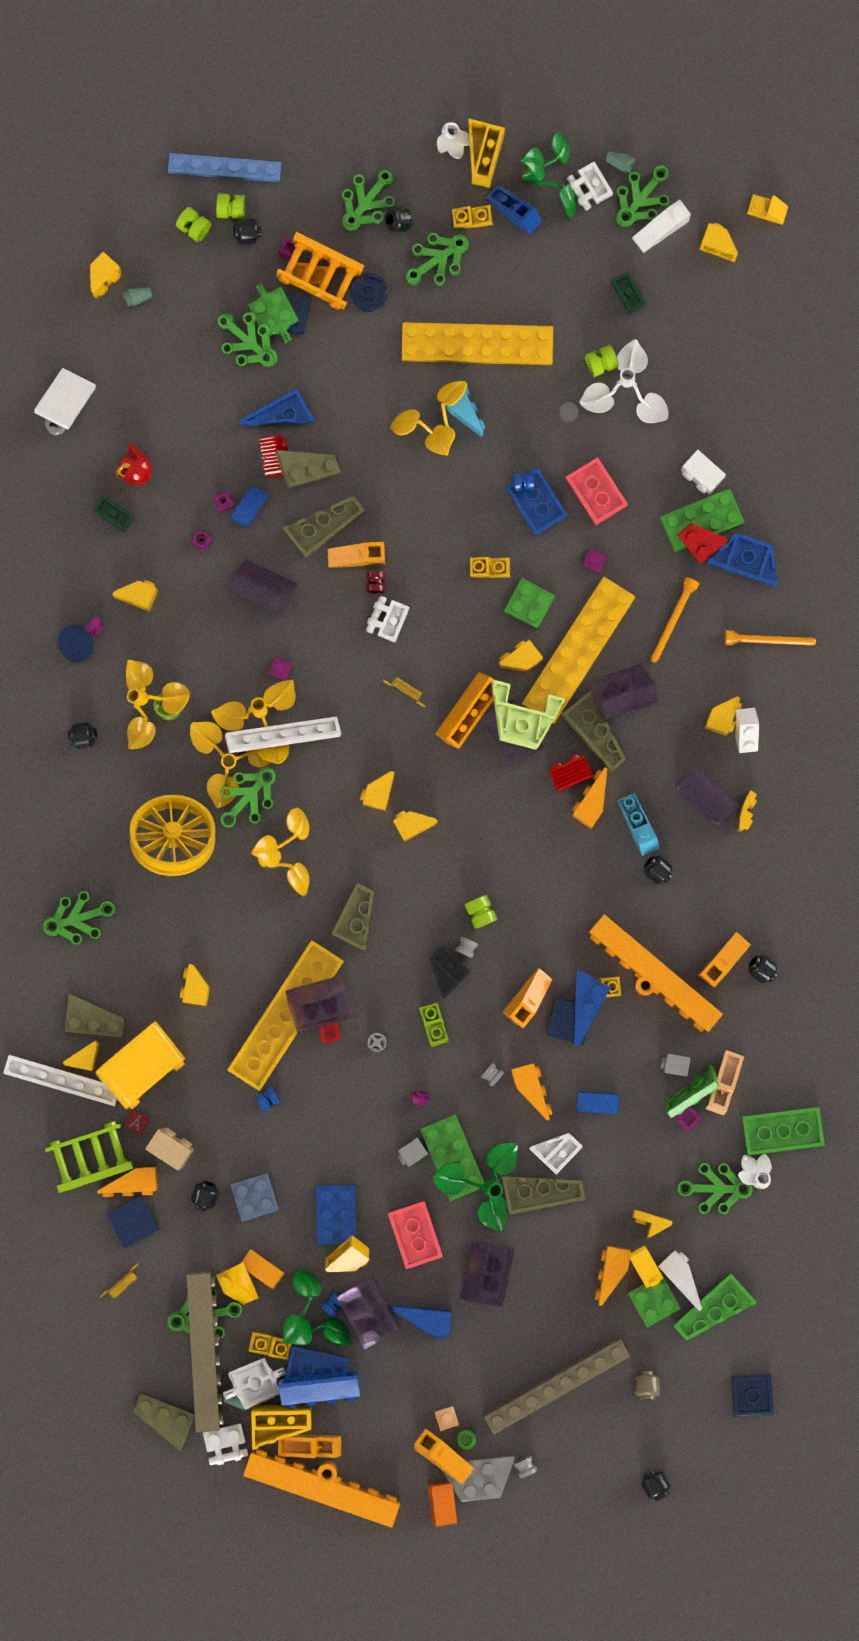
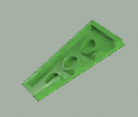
(717, 1305)

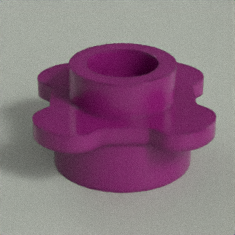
(218, 499)
(201, 535)
(419, 1098)

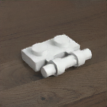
(594, 182)
(392, 622)
(226, 1437)

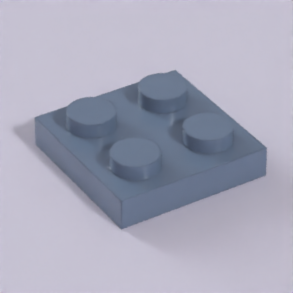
(254, 1197)

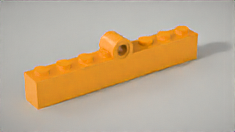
(655, 973)
(322, 1488)

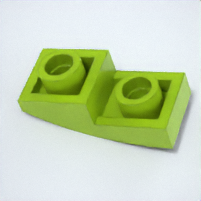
(434, 1024)

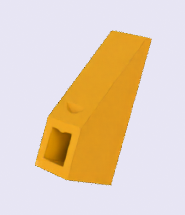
(357, 555)
(592, 805)
(724, 960)
(528, 999)
(528, 1085)
(138, 1180)
(614, 1268)
(443, 1456)

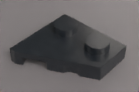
(447, 970)

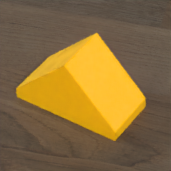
(84, 1058)

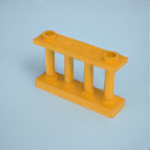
(318, 252)

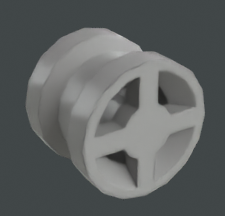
(55, 430)
(466, 947)
(377, 1042)
(492, 1074)
(525, 1466)

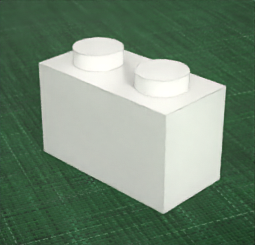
(702, 472)
(747, 730)

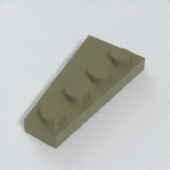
(316, 530)
(594, 731)
(536, 1193)

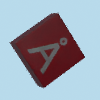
(137, 1121)

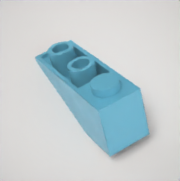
(466, 413)
(638, 824)

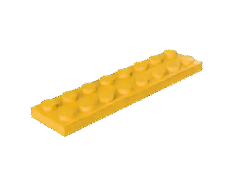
(477, 343)
(580, 645)
(276, 1027)

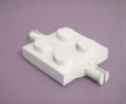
(254, 1383)

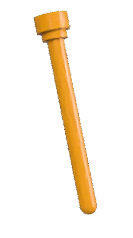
(689, 587)
(733, 637)

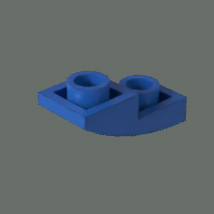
(248, 506)
(598, 1102)

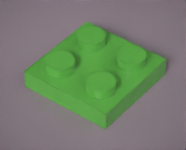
(529, 603)
(654, 1302)

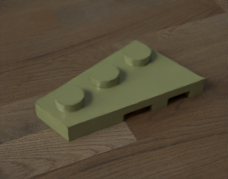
(304, 467)
(354, 919)
(90, 1019)
(166, 1419)

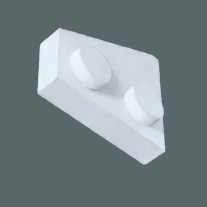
(557, 1151)

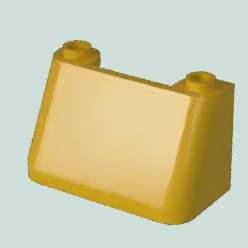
(140, 1065)

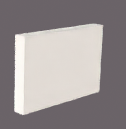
(65, 398)

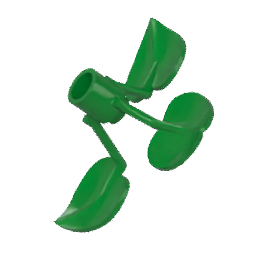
(535, 171)
(491, 1212)
(298, 1330)

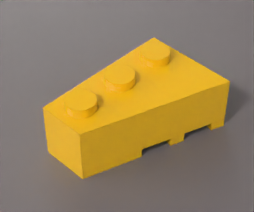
(484, 146)
(277, 1421)

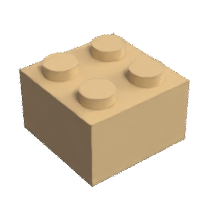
(170, 1148)

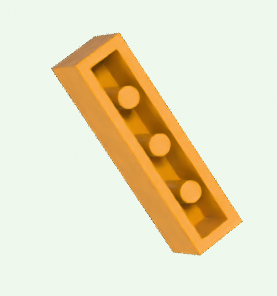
(467, 711)

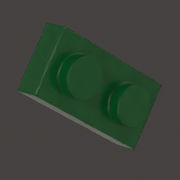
(628, 292)
(113, 513)

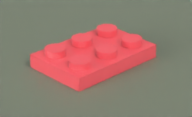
(596, 491)
(415, 1235)

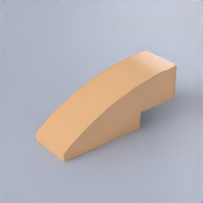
(727, 1078)

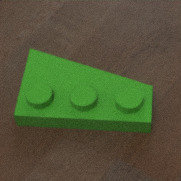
(699, 1088)

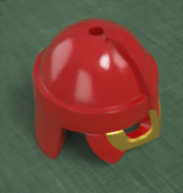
(136, 467)

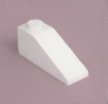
(662, 226)
(679, 1272)

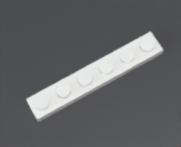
(282, 734)
(59, 1079)

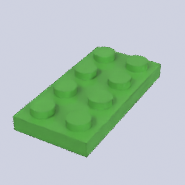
(714, 513)
(783, 1131)
(448, 1144)

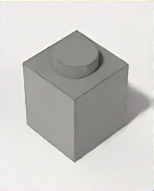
(675, 1064)
(412, 1152)

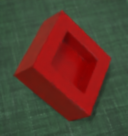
(330, 1033)

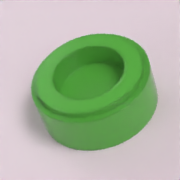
(466, 1439)

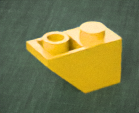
(102, 273)
(522, 659)
(722, 716)
(196, 988)

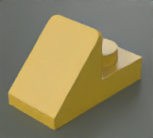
(768, 209)
(656, 1224)

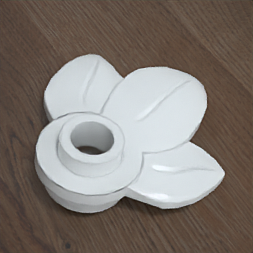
(452, 143)
(755, 1168)

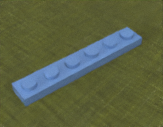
(224, 167)

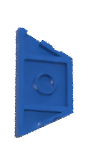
(747, 558)

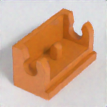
(442, 1503)

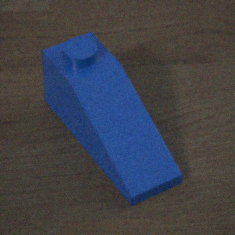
(514, 208)
(428, 1319)

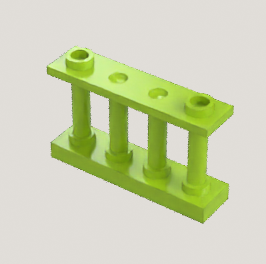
(103, 1171)

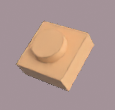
(446, 1418)

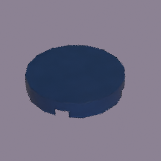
(369, 292)
(75, 643)

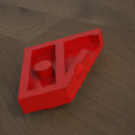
(701, 541)

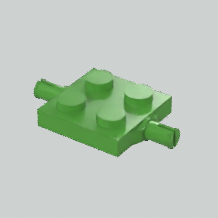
(275, 311)

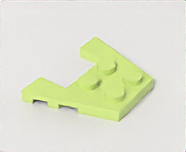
(520, 724)

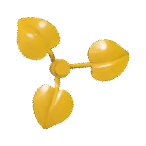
(442, 436)
(174, 698)
(231, 715)
(204, 738)
(269, 856)

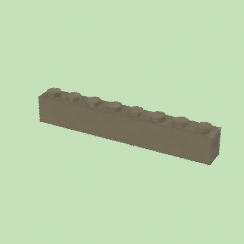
(203, 1351)
(556, 1385)

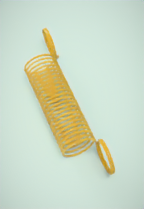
(409, 686)
(125, 1284)

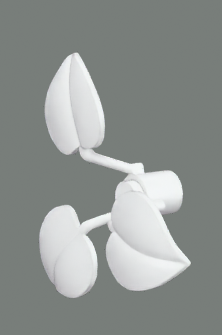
(631, 360)

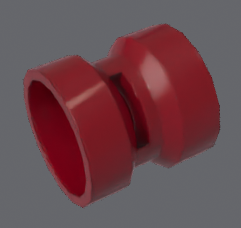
(375, 582)

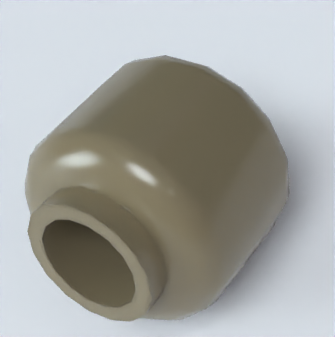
(647, 1386)

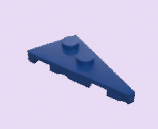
(285, 410)
(589, 998)

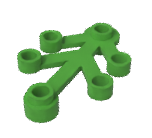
(641, 199)
(366, 203)
(439, 257)
(249, 341)
(250, 794)
(75, 919)
(718, 1188)
(185, 1318)

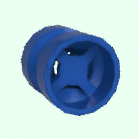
(523, 481)
(264, 1102)
(331, 1305)

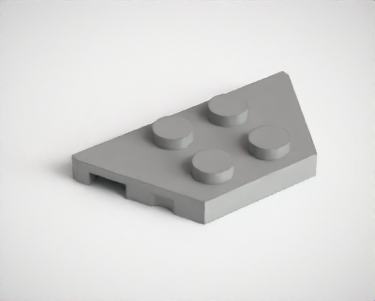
(486, 1479)

